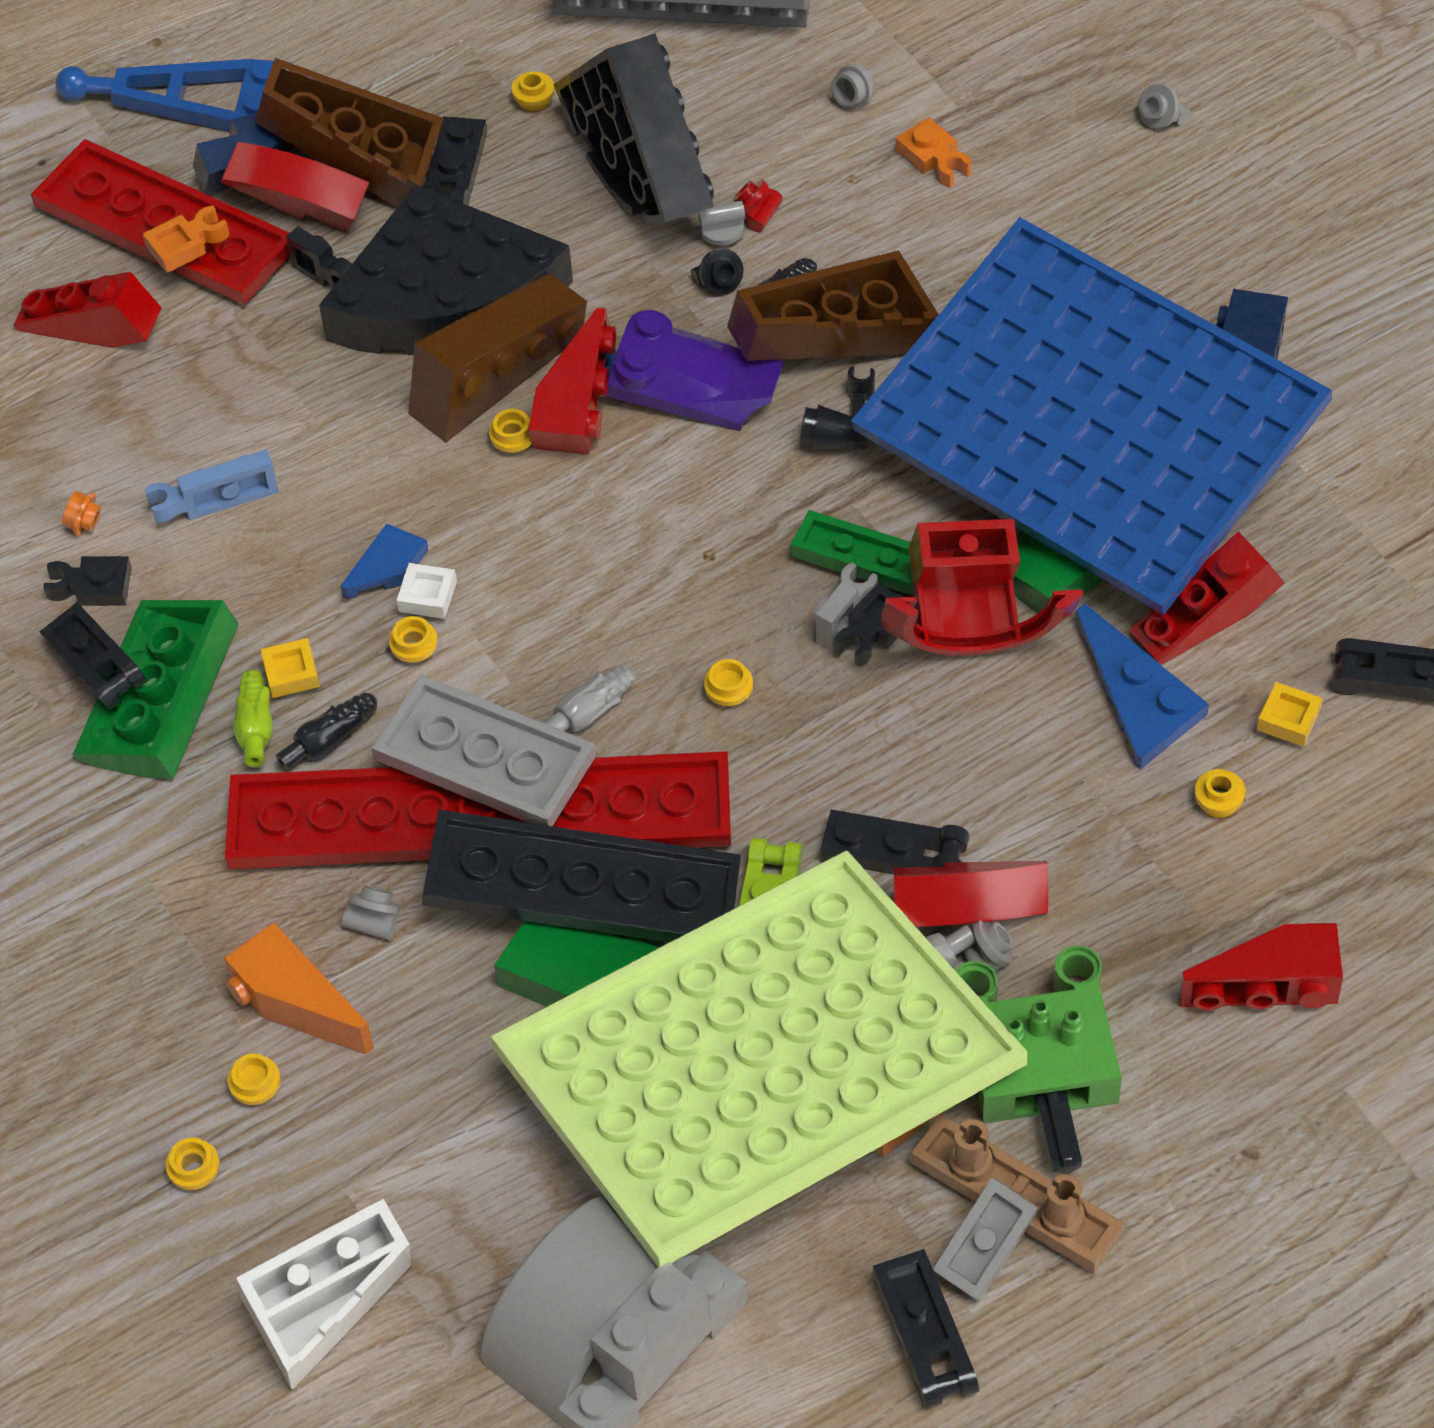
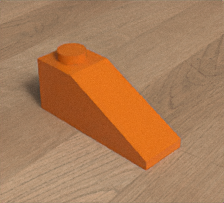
(292, 992)

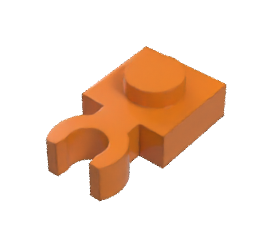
(932, 147)
(183, 241)

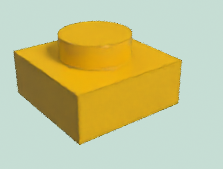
(290, 668)
(1289, 714)

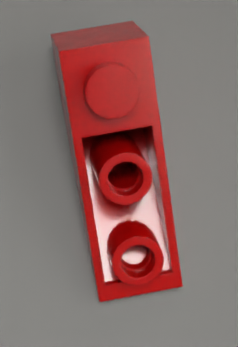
(94, 311)
(568, 395)
(1219, 595)
(1277, 968)

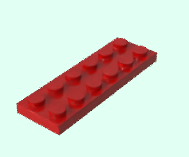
(126, 199)

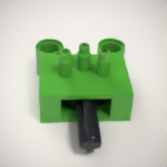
(1067, 1052)

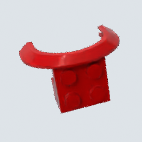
(967, 591)

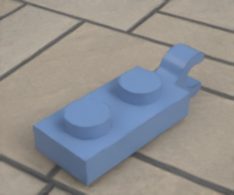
(215, 488)

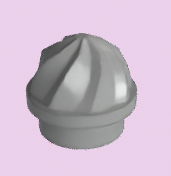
(853, 86)

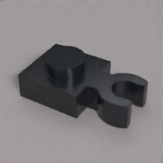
(315, 257)
(95, 583)
(866, 626)

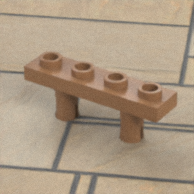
(1065, 1220)

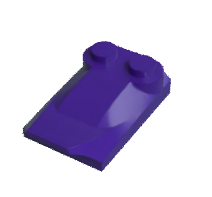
(689, 373)

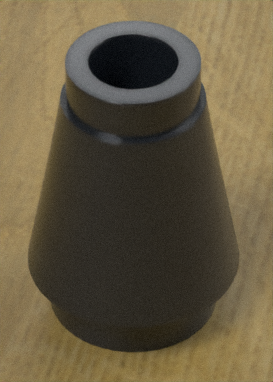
(829, 430)

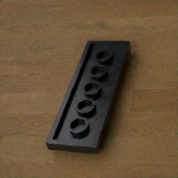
(576, 877)

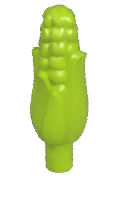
(253, 717)

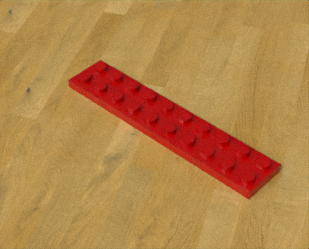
(393, 815)

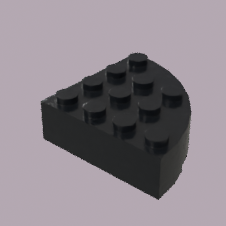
(637, 131)
(432, 269)

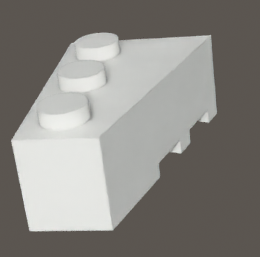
(324, 1287)

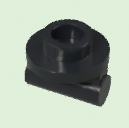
(719, 271)

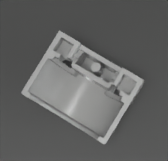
(603, 1297)

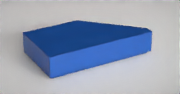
(385, 561)

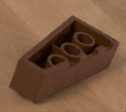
(350, 128)
(834, 312)
(490, 354)

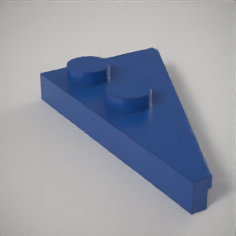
(1147, 698)

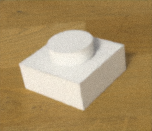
(426, 590)

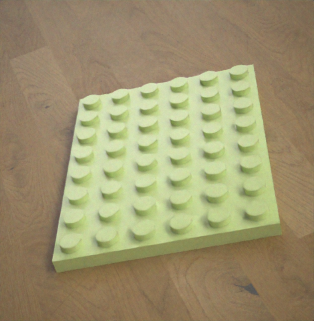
(756, 1056)

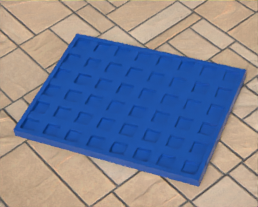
(1092, 413)

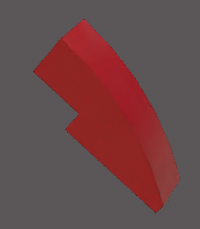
(295, 184)
(971, 892)

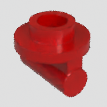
(758, 203)

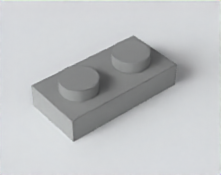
(986, 1238)

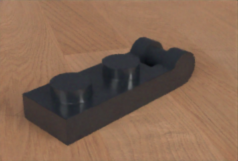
(457, 158)
(92, 655)
(1395, 671)
(890, 844)
(924, 1327)

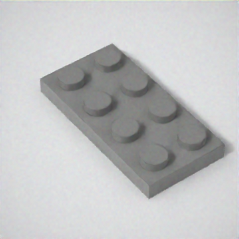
(484, 752)

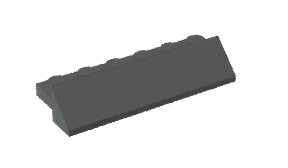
(750, 12)

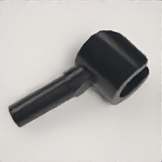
(859, 389)

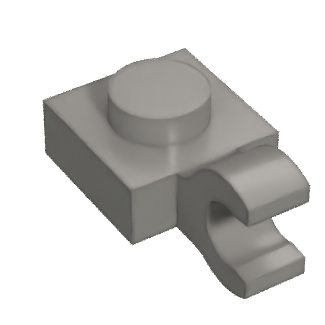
(833, 610)

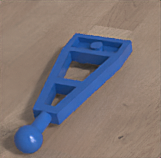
(74, 84)

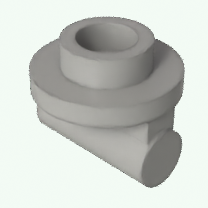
(1160, 107)
(722, 223)
(372, 913)
(992, 945)

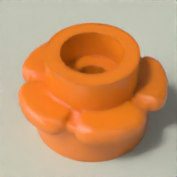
(81, 513)

